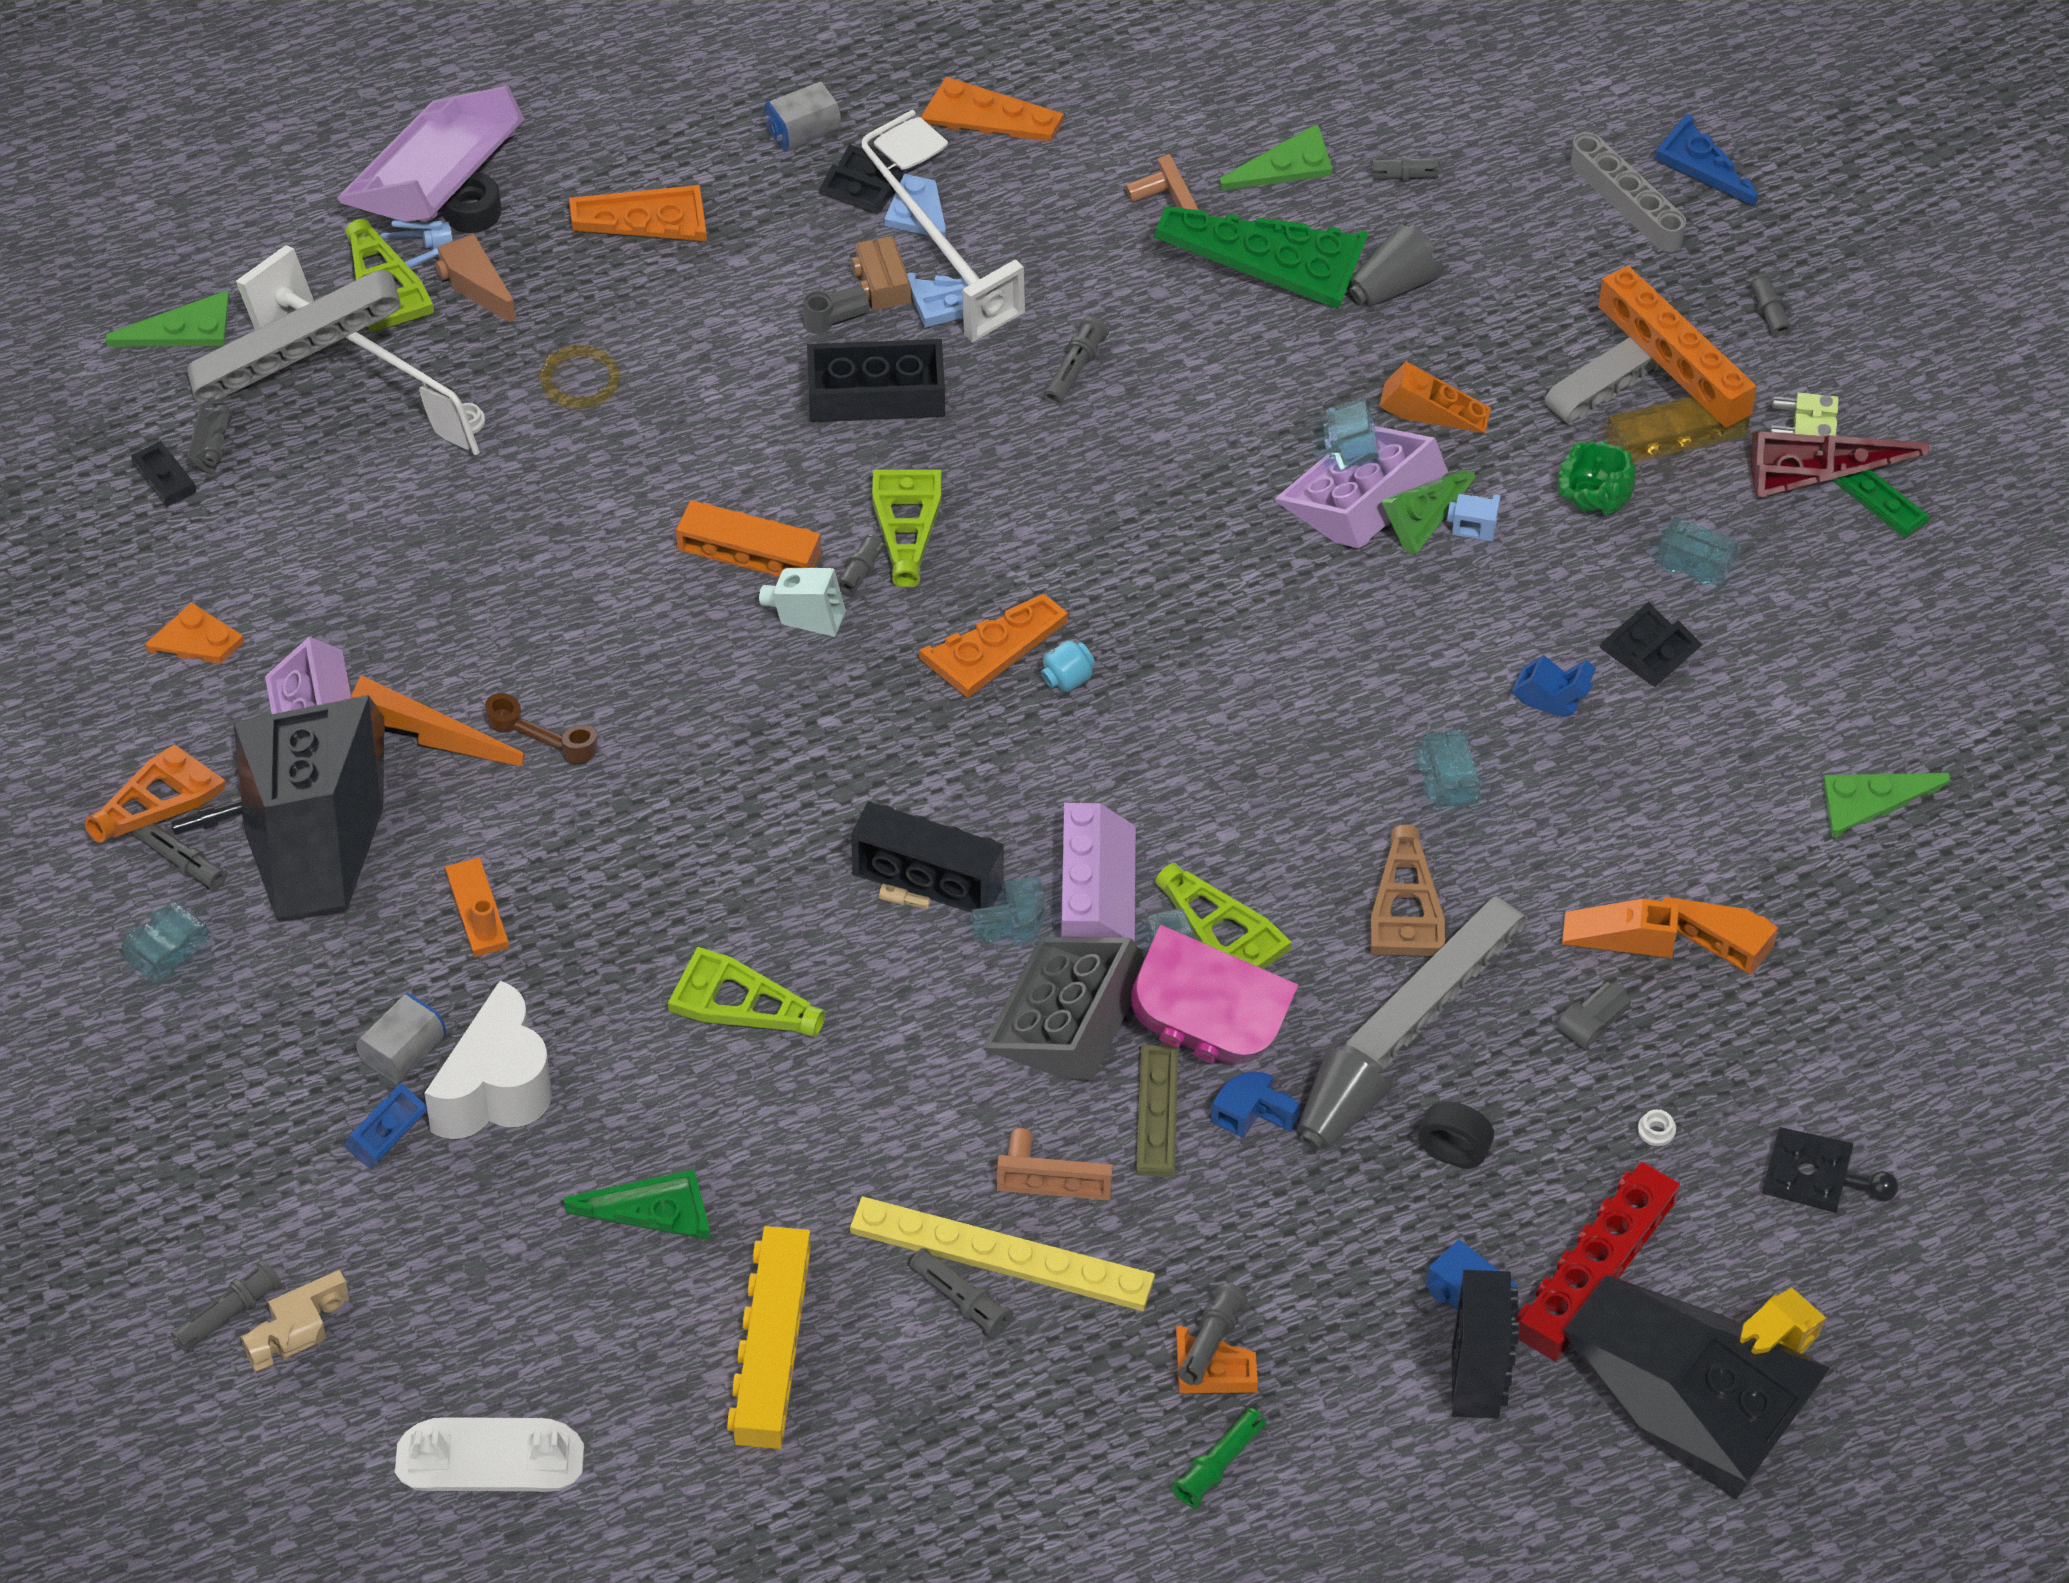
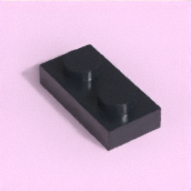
(163, 473)

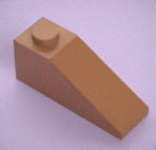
(474, 276)

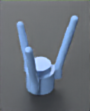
(433, 235)

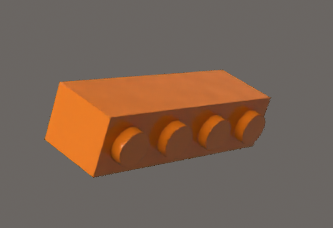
(746, 539)

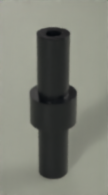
(207, 817)

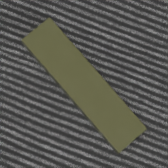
(1157, 1111)

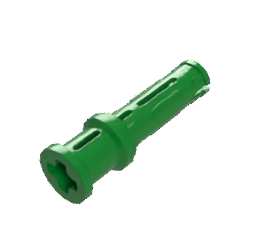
(1209, 1468)

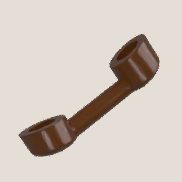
(576, 744)

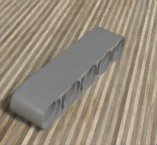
(1628, 192)
(1599, 380)

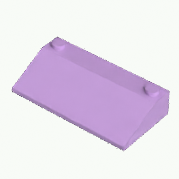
(435, 155)

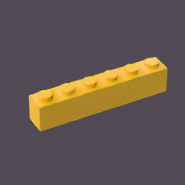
(771, 1337)

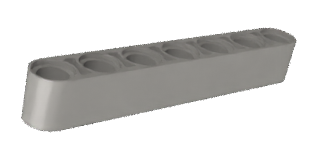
(294, 336)
(1438, 981)

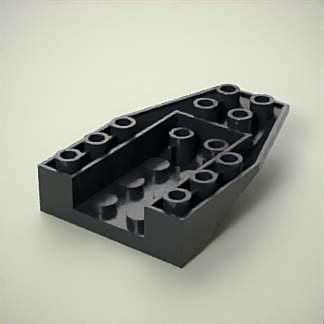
(311, 800)
(1692, 1379)

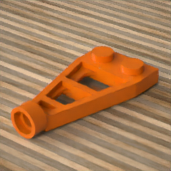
(175, 768)

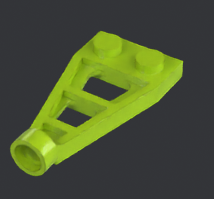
(413, 295)
(906, 488)
(1261, 943)
(703, 979)

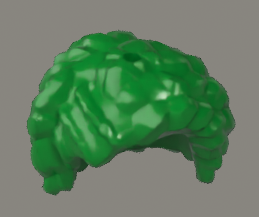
(1597, 477)

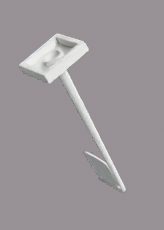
(280, 288)
(987, 300)

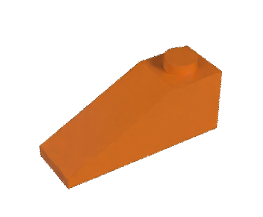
(1727, 932)

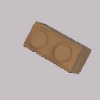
(882, 273)

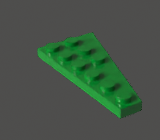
(1275, 251)

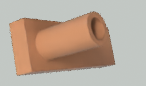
(1166, 179)
(1050, 1176)

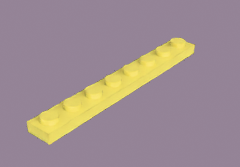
(1003, 1253)

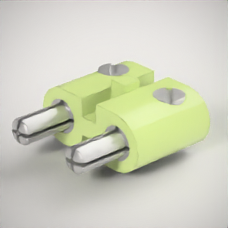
(1812, 414)

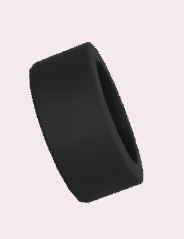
(1460, 1120)

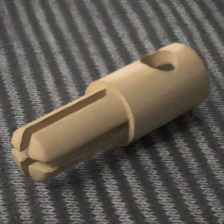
(902, 896)

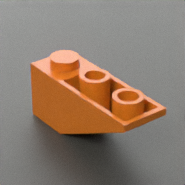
(1426, 399)
(1626, 927)

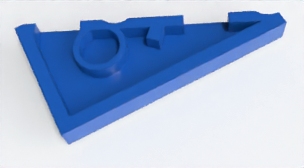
(1699, 158)

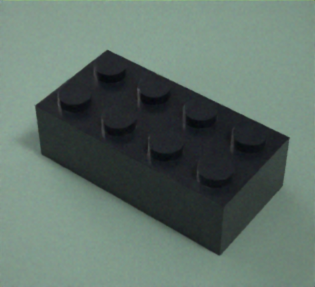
(876, 380)
(927, 858)
(1484, 1344)

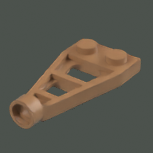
(1406, 934)

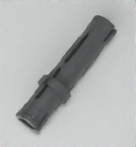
(207, 873)

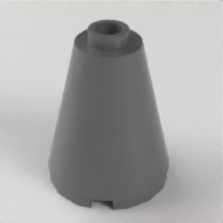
(1396, 266)
(1341, 1095)

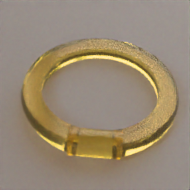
(573, 351)

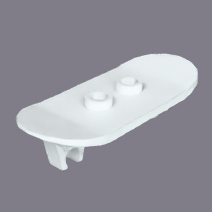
(489, 1455)

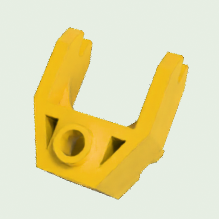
(1784, 1320)

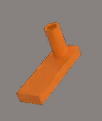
(476, 907)

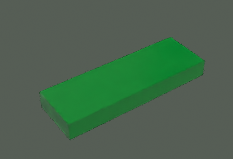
(1884, 501)

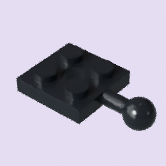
(1824, 1187)

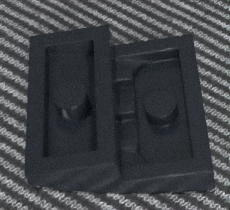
(859, 180)
(1651, 645)

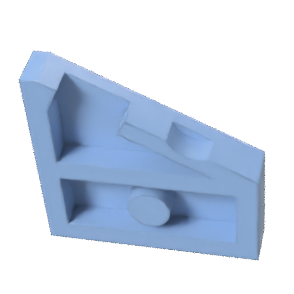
(926, 196)
(938, 299)

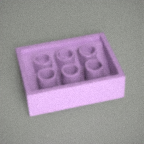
(1349, 500)

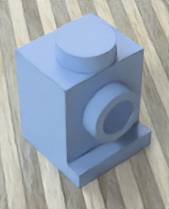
(1474, 516)

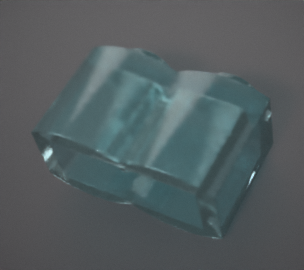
(164, 942)

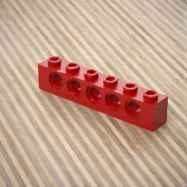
(1642, 1188)

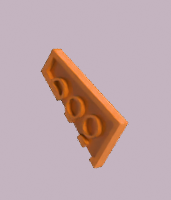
(976, 108)
(647, 213)
(994, 645)

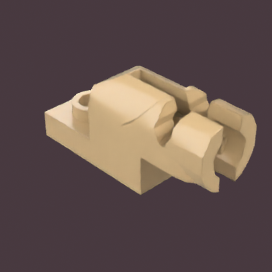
(295, 1321)

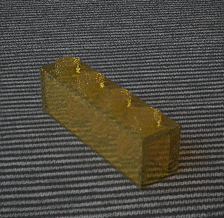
(1669, 429)

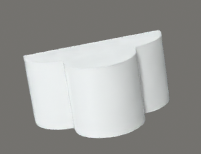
(492, 1073)

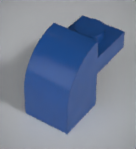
(1550, 688)
(1251, 1097)

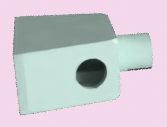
(807, 599)

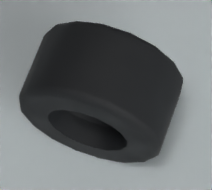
(477, 215)

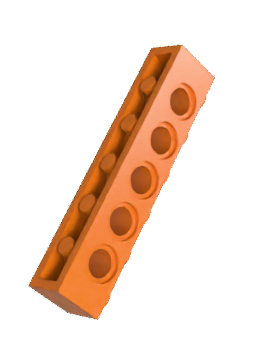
(1677, 346)

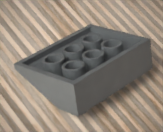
(1067, 1005)

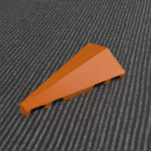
(434, 727)

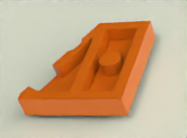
(196, 635)
(1229, 1371)

